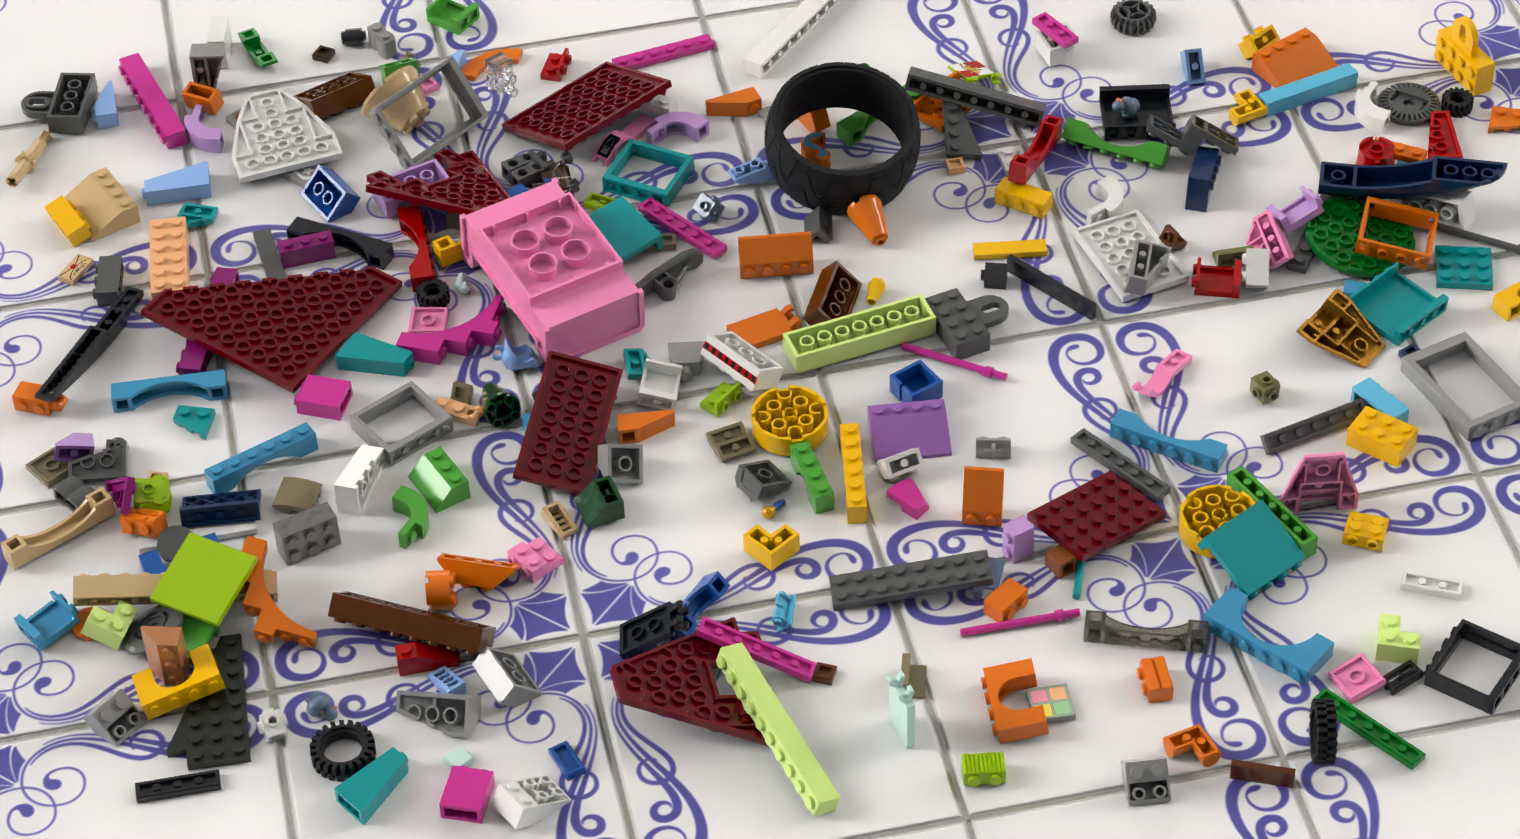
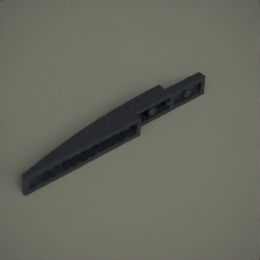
(90, 345)

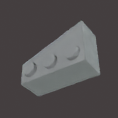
(206, 62)
(1145, 265)

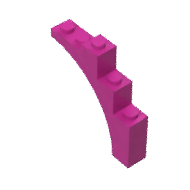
(457, 340)

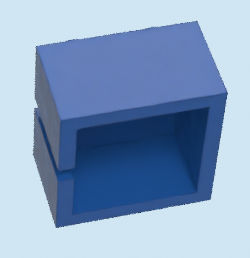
(916, 383)

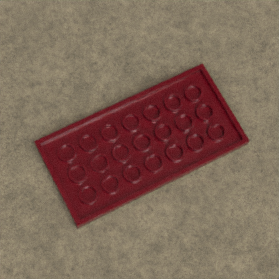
(567, 423)

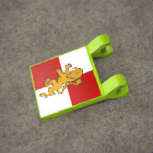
(973, 71)

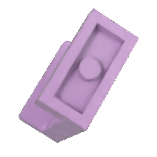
(1298, 211)

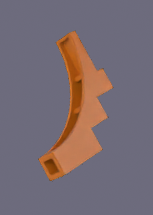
(257, 602)

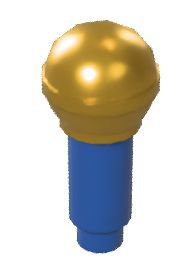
(769, 511)

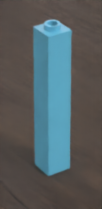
(1309, 89)

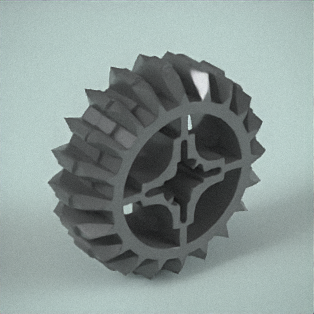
(1133, 16)

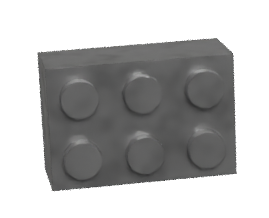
(307, 533)

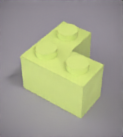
(109, 627)
(1395, 644)

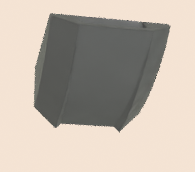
(760, 479)

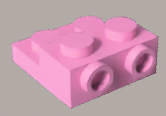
(535, 559)

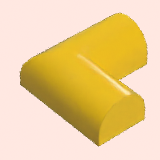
(1249, 108)

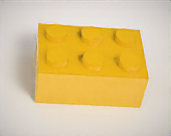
(1382, 436)

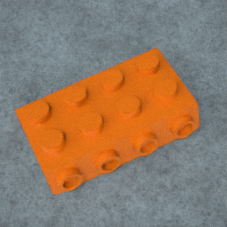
(930, 109)

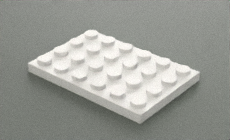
(1110, 249)

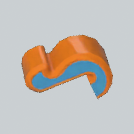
(812, 149)

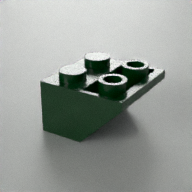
(600, 502)

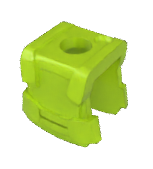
(153, 493)

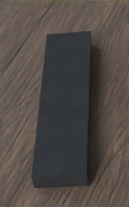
(178, 786)

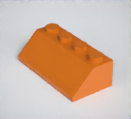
(775, 255)

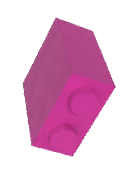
(323, 397)
(467, 794)

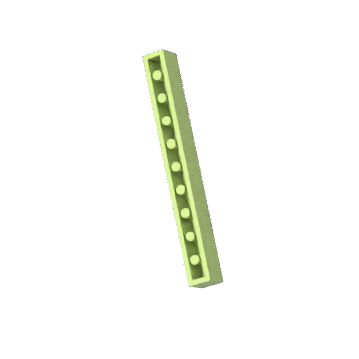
(778, 729)

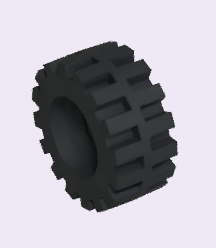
(1457, 101)
(433, 287)

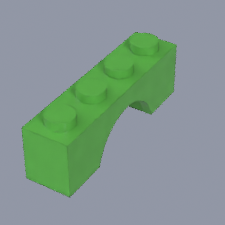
(819, 490)

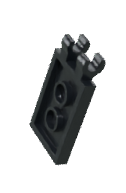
(652, 628)

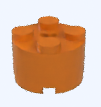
(440, 590)

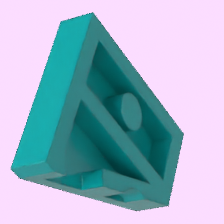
(198, 215)
(634, 362)
(195, 419)

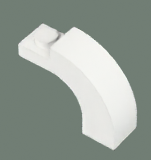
(1369, 114)
(1112, 194)

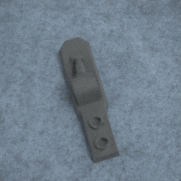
(666, 277)

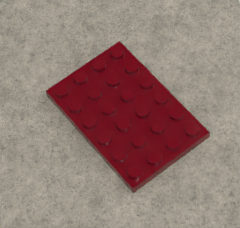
(1096, 515)

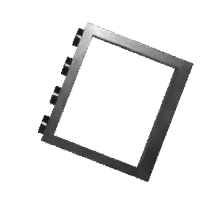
(1461, 692)

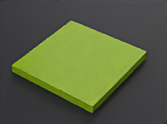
(204, 579)

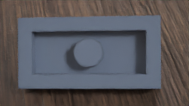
(997, 567)

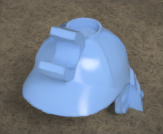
(516, 357)

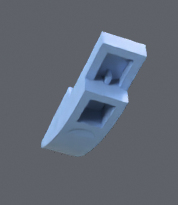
(751, 172)

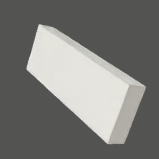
(1432, 585)

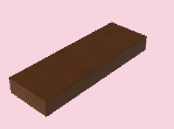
(1262, 773)

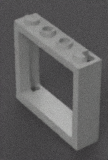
(412, 442)

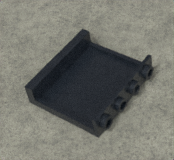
(1153, 100)

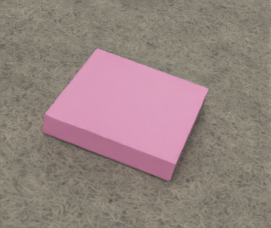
(428, 319)
(1356, 678)

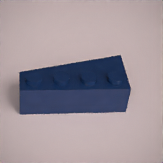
(1202, 178)

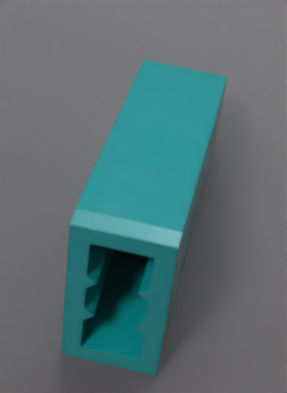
(374, 356)
(372, 785)

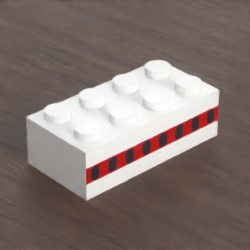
(742, 361)

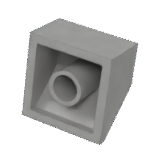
(621, 462)

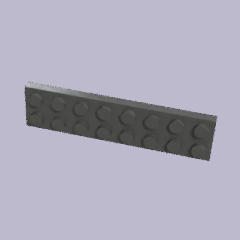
(910, 580)

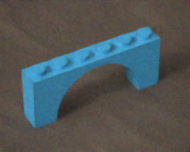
(1297, 660)

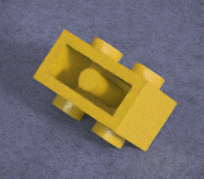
(1260, 39)

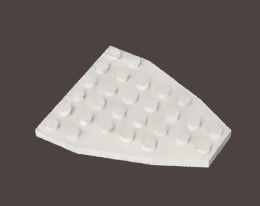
(279, 136)

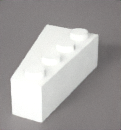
(1454, 208)
(359, 479)

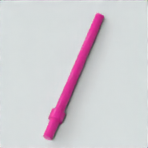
(987, 371)
(1058, 615)

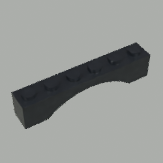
(372, 250)

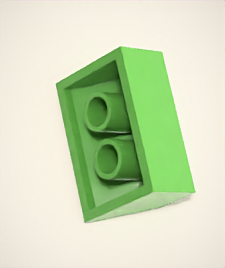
(439, 480)

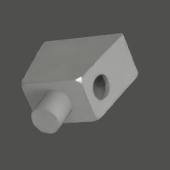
(688, 356)

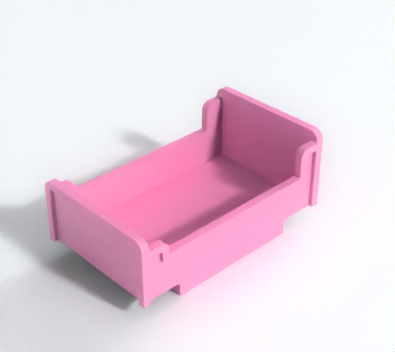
(554, 270)

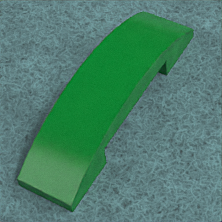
(255, 48)

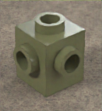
(1264, 387)

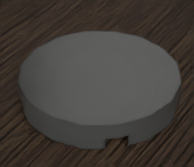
(171, 541)

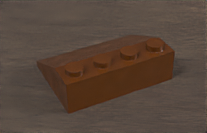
(337, 94)

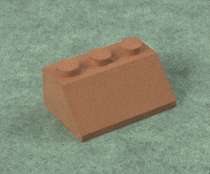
(166, 653)

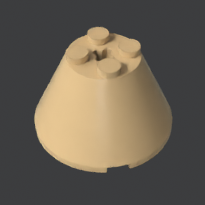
(407, 111)

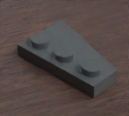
(102, 466)

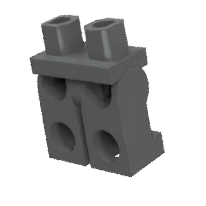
(526, 168)

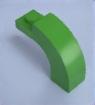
(411, 504)

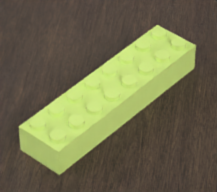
(859, 333)

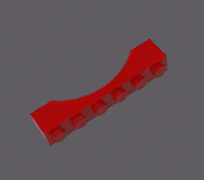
(1047, 136)
(411, 225)

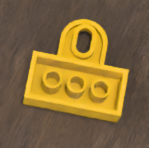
(1464, 57)

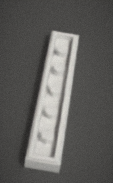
(222, 531)

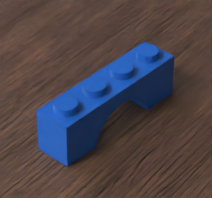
(705, 593)

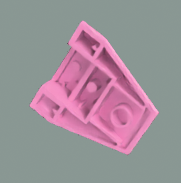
(1320, 479)

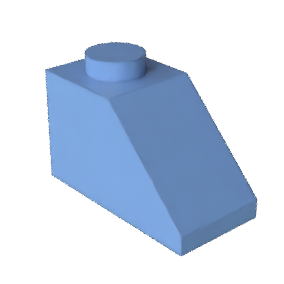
(1193, 66)

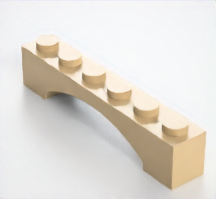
(23, 549)

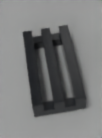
(1403, 679)

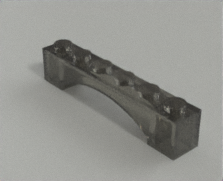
(1185, 637)

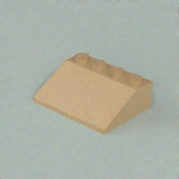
(104, 204)

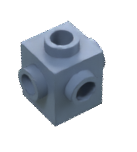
(708, 207)

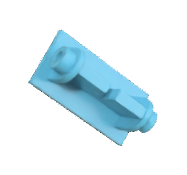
(784, 611)

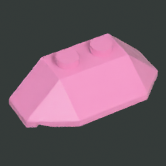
(1269, 235)

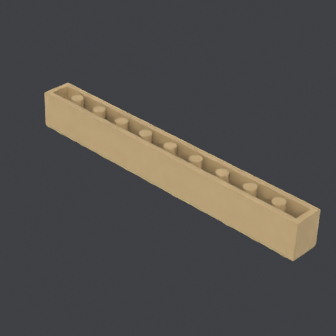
(135, 589)

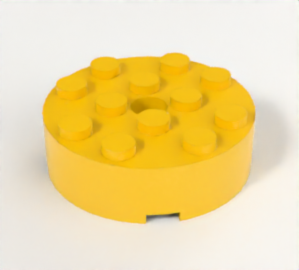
(789, 418)
(1208, 510)

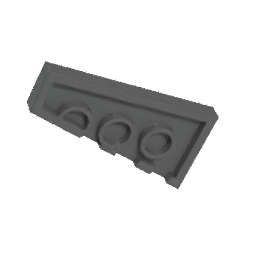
(958, 133)

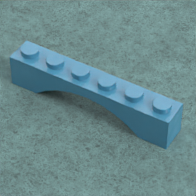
(132, 394)
(1201, 453)
(228, 473)

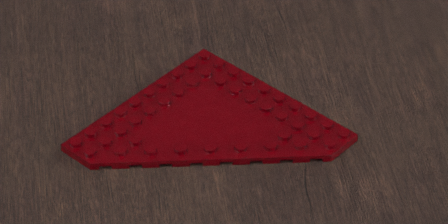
(276, 324)

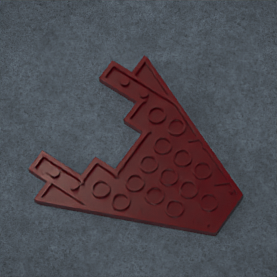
(463, 192)
(680, 685)

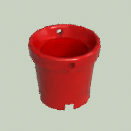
(1375, 152)

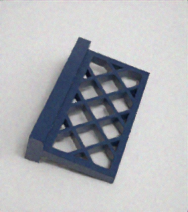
(221, 508)

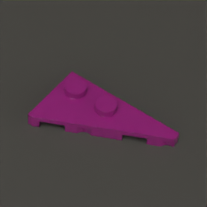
(122, 492)

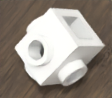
(272, 724)

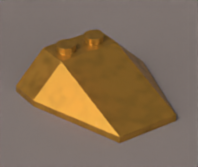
(1342, 331)

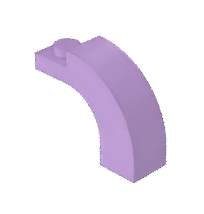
(678, 123)
(203, 137)

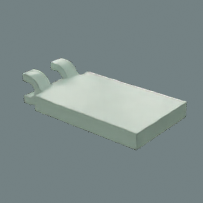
(902, 709)

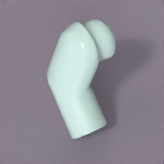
(461, 285)

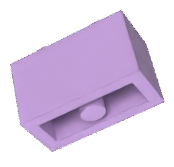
(1018, 539)

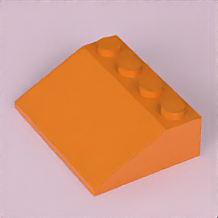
(1292, 59)

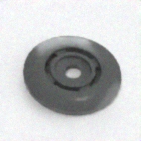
(1413, 92)
(159, 615)

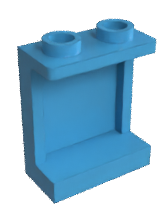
(49, 621)

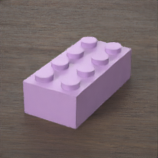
(428, 171)

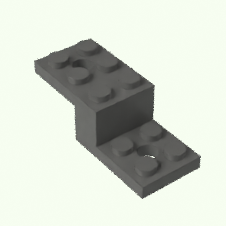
(1192, 135)

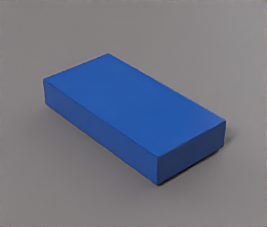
(567, 760)

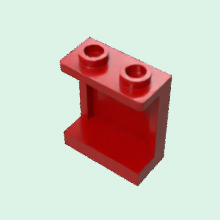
(1217, 280)

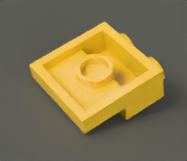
(1365, 531)

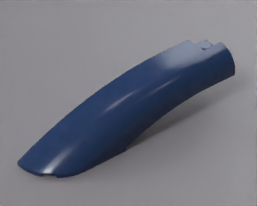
(1408, 180)

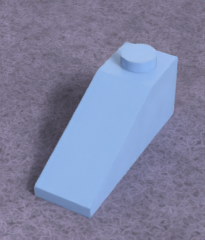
(105, 108)

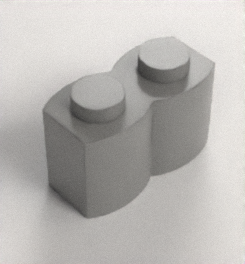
(382, 40)

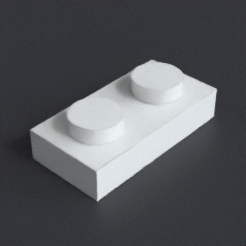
(1005, 155)

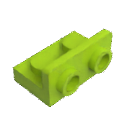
(721, 398)

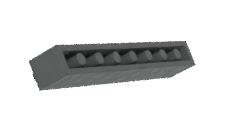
(975, 96)

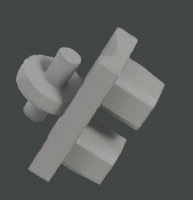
(993, 447)

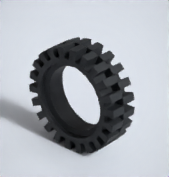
(1323, 731)
(338, 732)

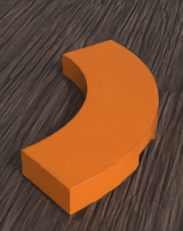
(477, 65)

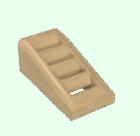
(556, 507)

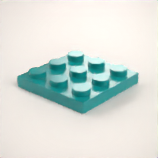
(1463, 267)

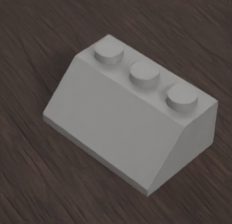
(505, 677)

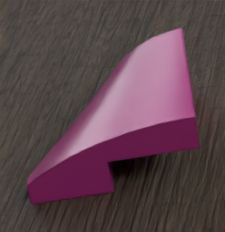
(909, 497)

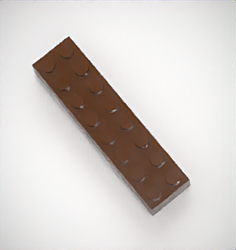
(411, 622)

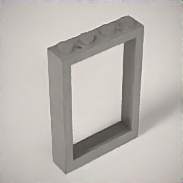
(462, 90)
(1469, 429)

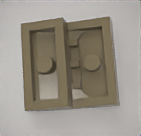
(731, 441)
(296, 494)

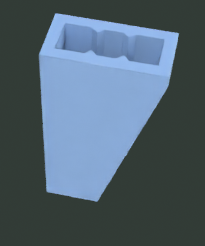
(179, 185)

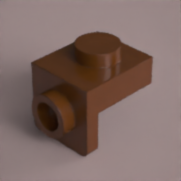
(1172, 238)

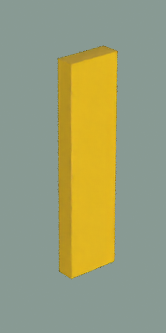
(1003, 249)

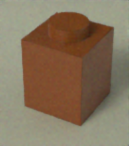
(1060, 561)

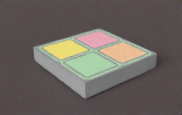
(1055, 701)

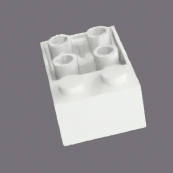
(528, 800)

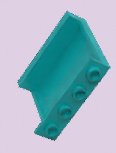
(626, 228)
(1397, 305)
(1254, 549)

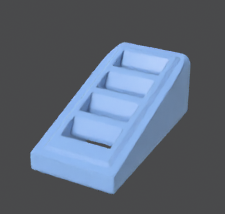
(459, 686)

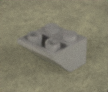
(115, 718)
(1146, 780)

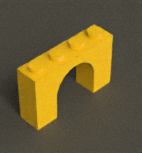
(203, 682)

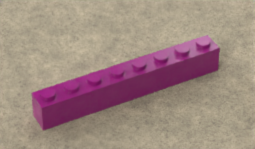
(195, 357)

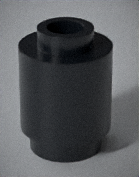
(353, 36)

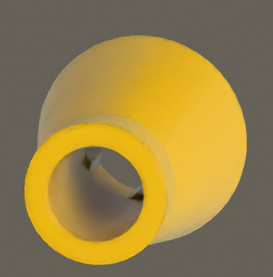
(875, 289)

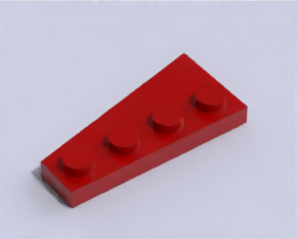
(1442, 136)

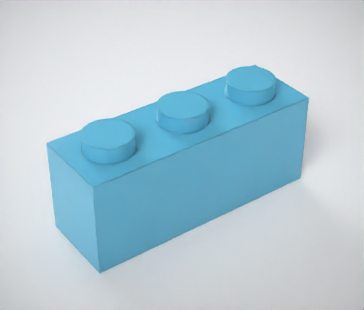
(1379, 399)

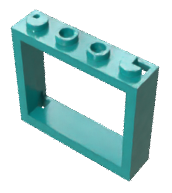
(641, 191)

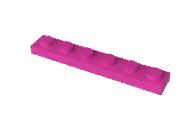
(666, 52)
(682, 228)
(758, 649)

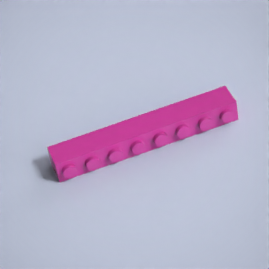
(152, 101)

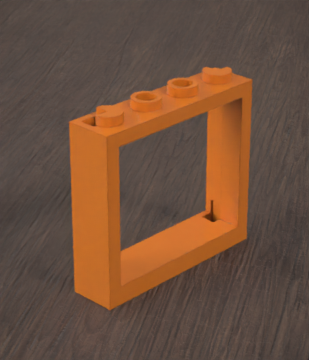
(1402, 214)

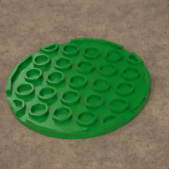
(1335, 235)

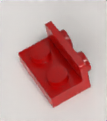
(556, 66)

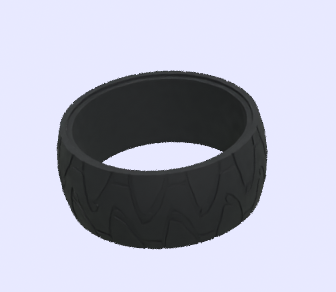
(841, 87)

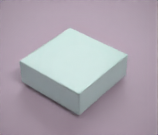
(458, 757)

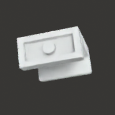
(659, 384)

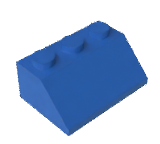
(329, 194)

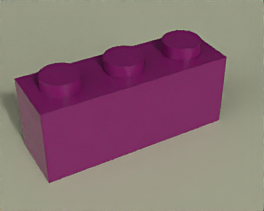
(306, 249)

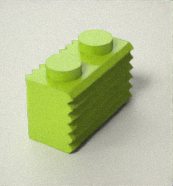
(983, 768)

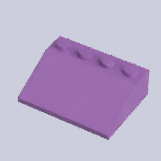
(909, 426)

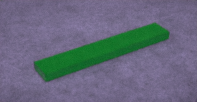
(1374, 731)

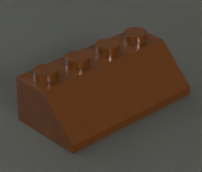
(833, 295)

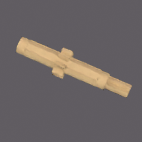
(27, 159)

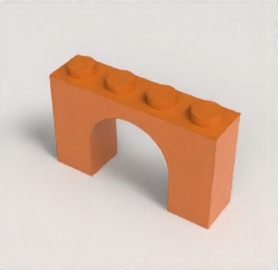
(1009, 723)

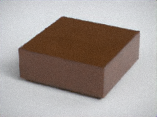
(824, 673)

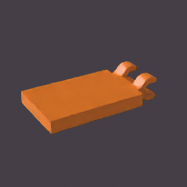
(766, 327)

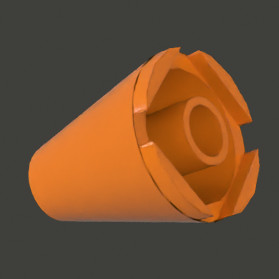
(869, 218)

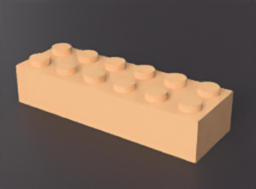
(169, 254)

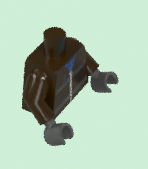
(562, 173)

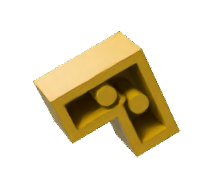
(772, 548)

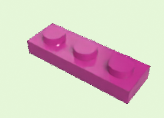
(1055, 30)

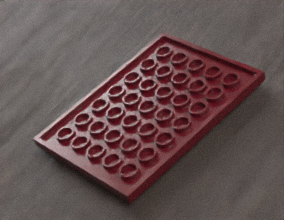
(586, 105)

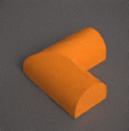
(1192, 739)

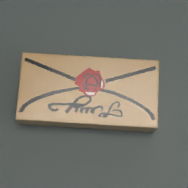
(75, 269)

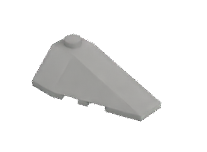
(447, 712)

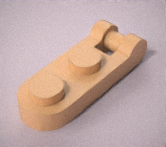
(461, 411)

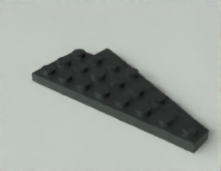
(216, 726)

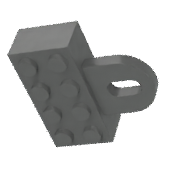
(66, 107)
(963, 323)

